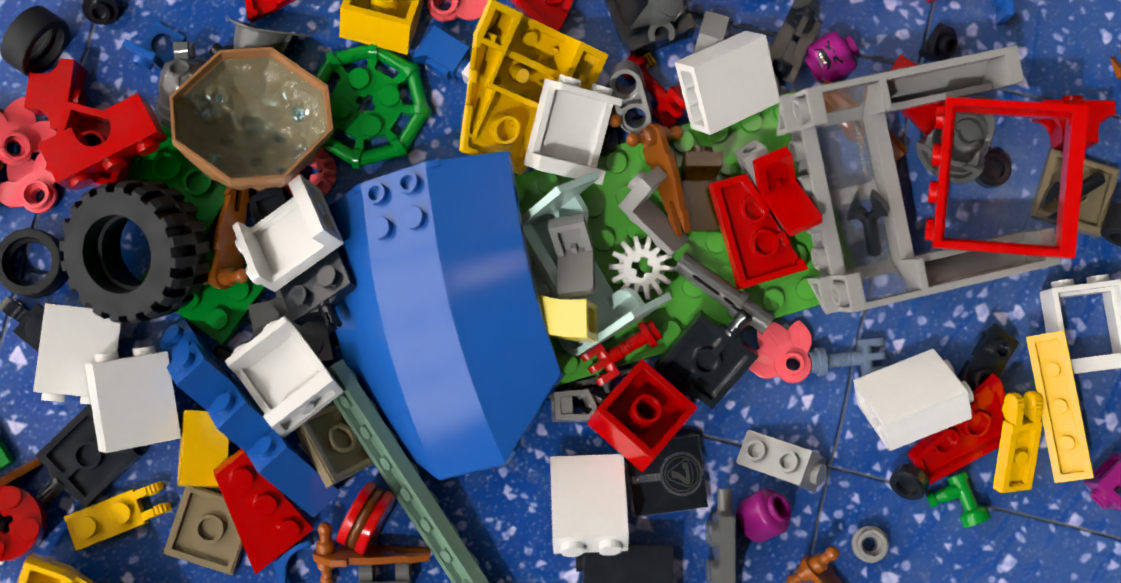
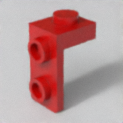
(782, 193)

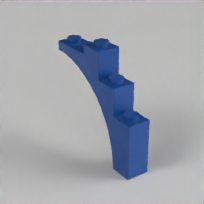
(241, 419)

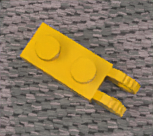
(1018, 442)
(113, 516)

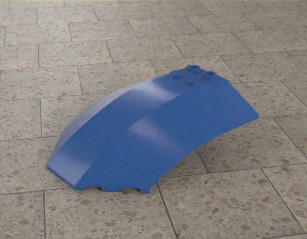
(445, 311)

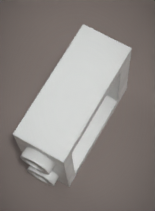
(1112, 302)

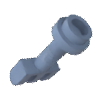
(864, 357)

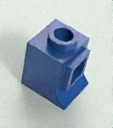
(443, 54)

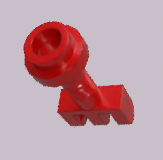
(671, 102)
(607, 359)

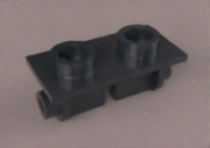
(792, 43)
(988, 356)

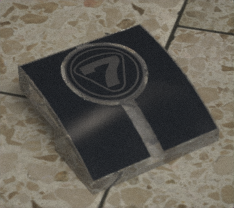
(670, 481)

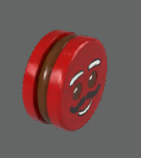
(366, 518)

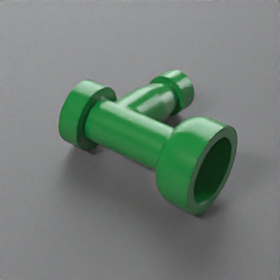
(961, 489)

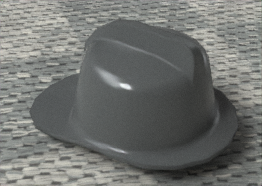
(253, 36)

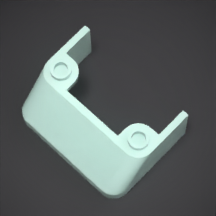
(614, 310)

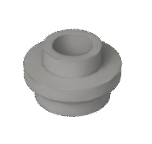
(880, 548)

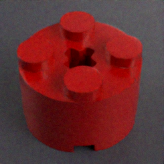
(28, 524)

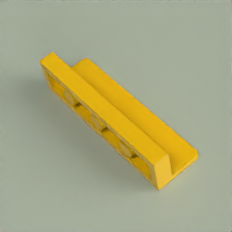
(1061, 408)

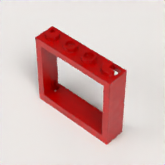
(1070, 184)

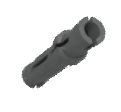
(723, 292)

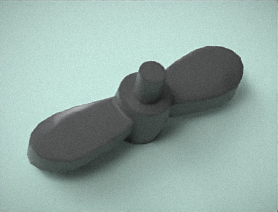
(587, 383)

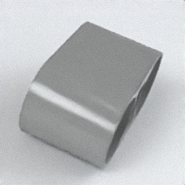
(633, 96)

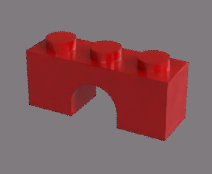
(132, 133)

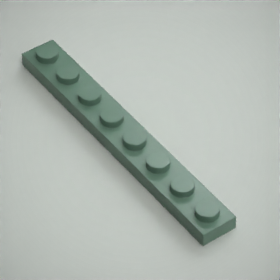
(404, 479)

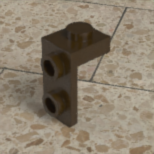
(698, 170)

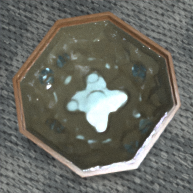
(251, 118)

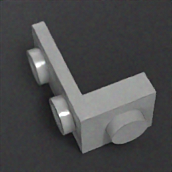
(647, 215)
(574, 256)
(782, 460)

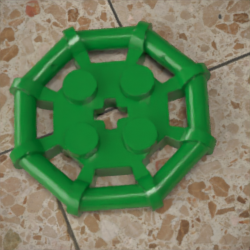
(386, 97)

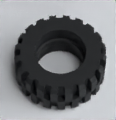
(96, 260)

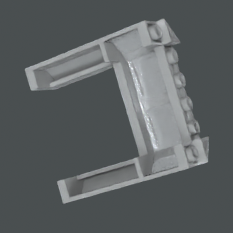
(846, 148)

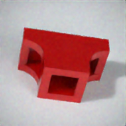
(49, 91)
(1098, 113)

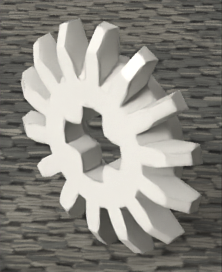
(628, 274)

